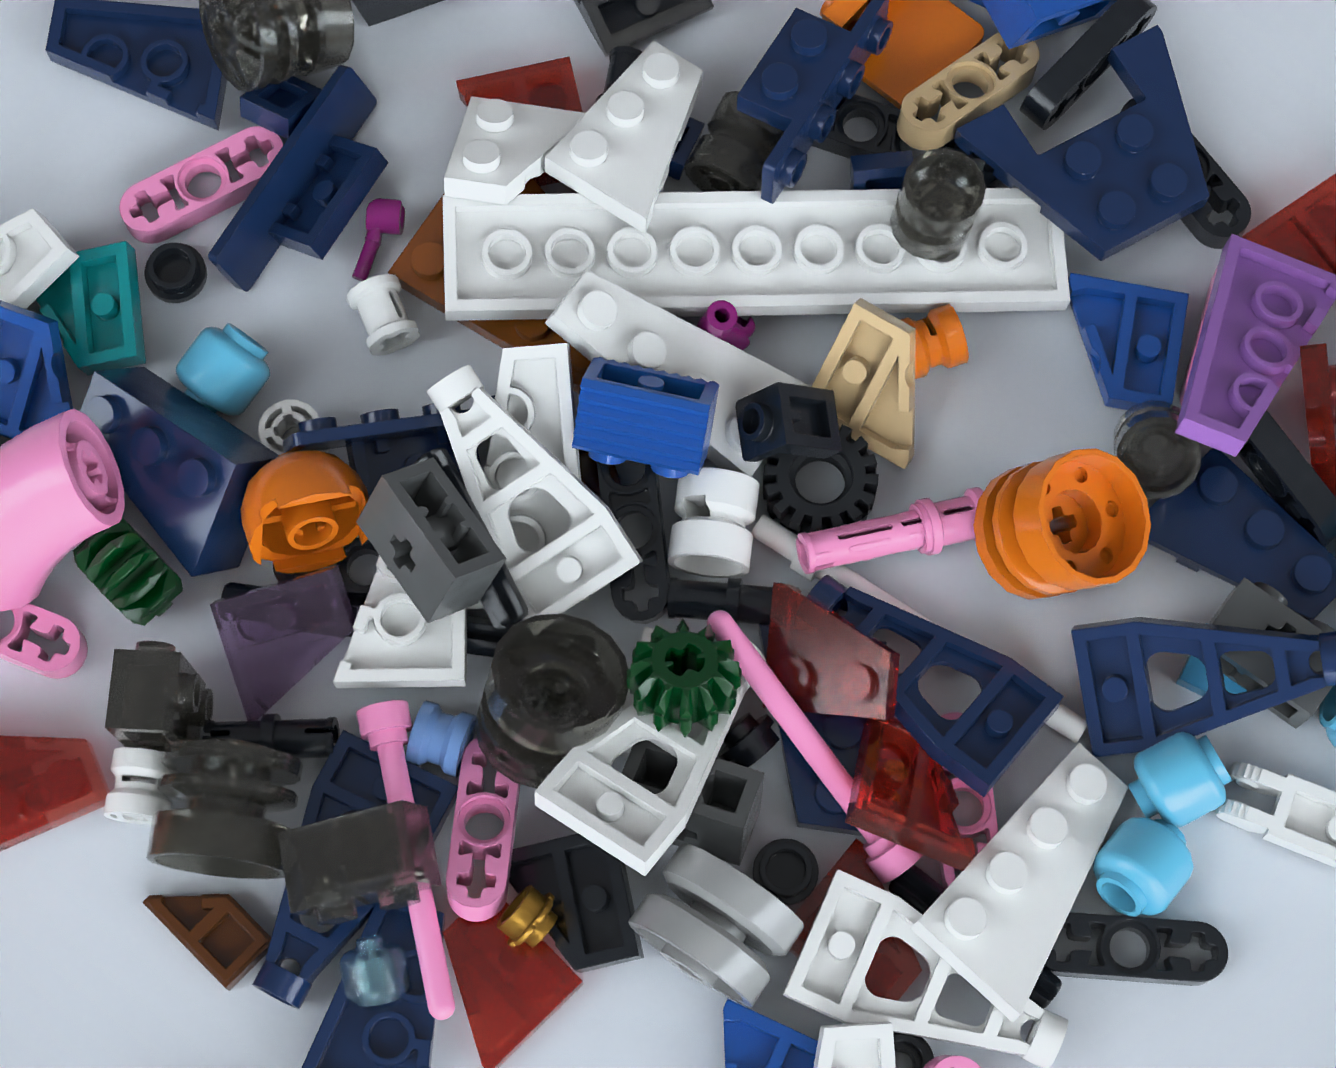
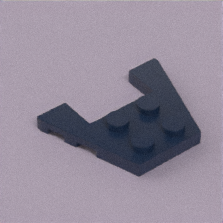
(1115, 177)

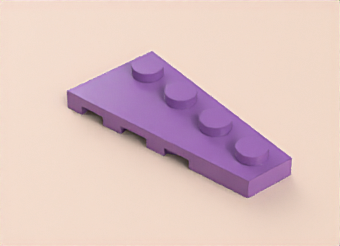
(1250, 340)

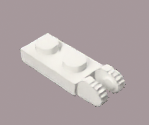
(1300, 817)

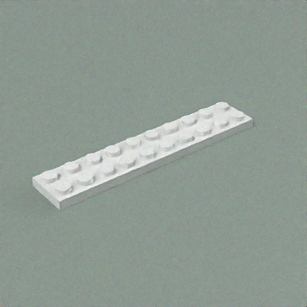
(782, 258)

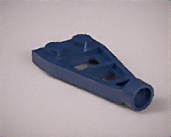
(1118, 685)
(996, 723)
(346, 783)

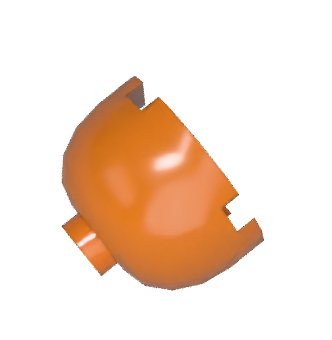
(303, 511)

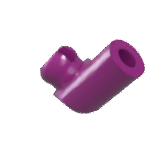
(723, 322)

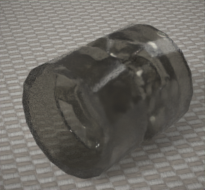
(733, 151)
(937, 203)
(1153, 451)

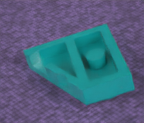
(99, 309)

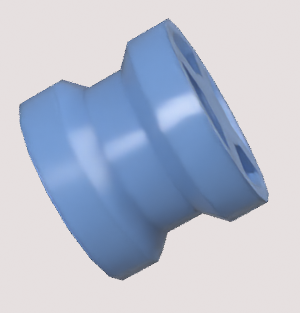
(440, 738)

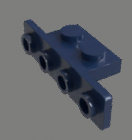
(804, 81)
(308, 185)
(379, 443)

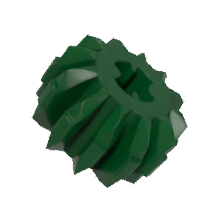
(128, 572)
(684, 678)

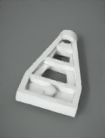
(574, 564)
(616, 810)
(841, 949)

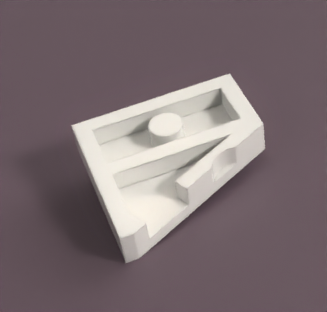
(503, 148)

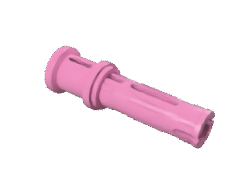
(923, 527)

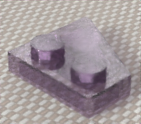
(281, 634)

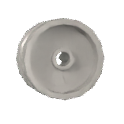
(721, 917)

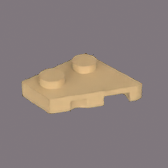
(874, 381)

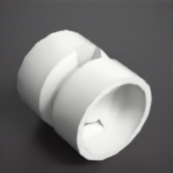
(712, 529)

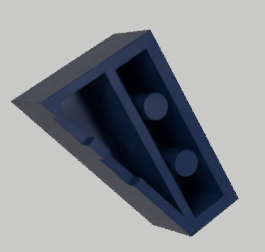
(178, 464)

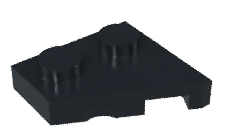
(589, 899)

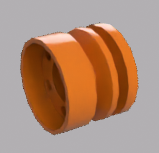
(1062, 524)

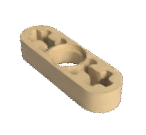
(956, 110)

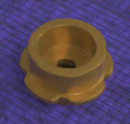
(528, 917)

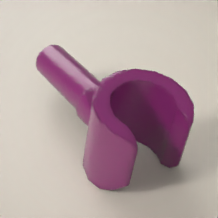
(382, 217)

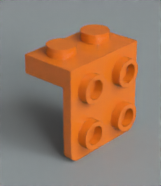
(921, 44)

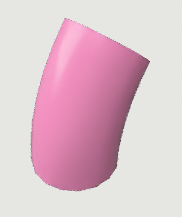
(53, 495)

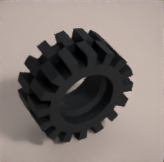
(806, 516)

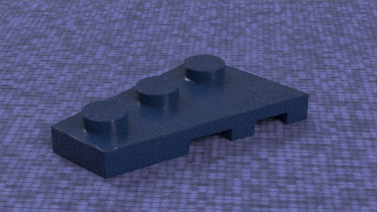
(384, 1034)

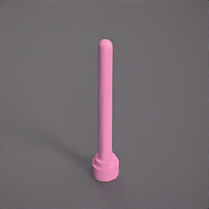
(386, 730)
(886, 857)

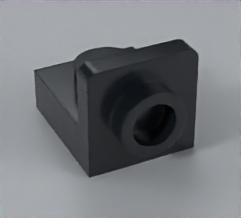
(788, 422)

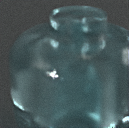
(374, 972)

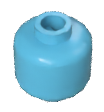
(224, 369)
(1179, 779)
(1142, 866)

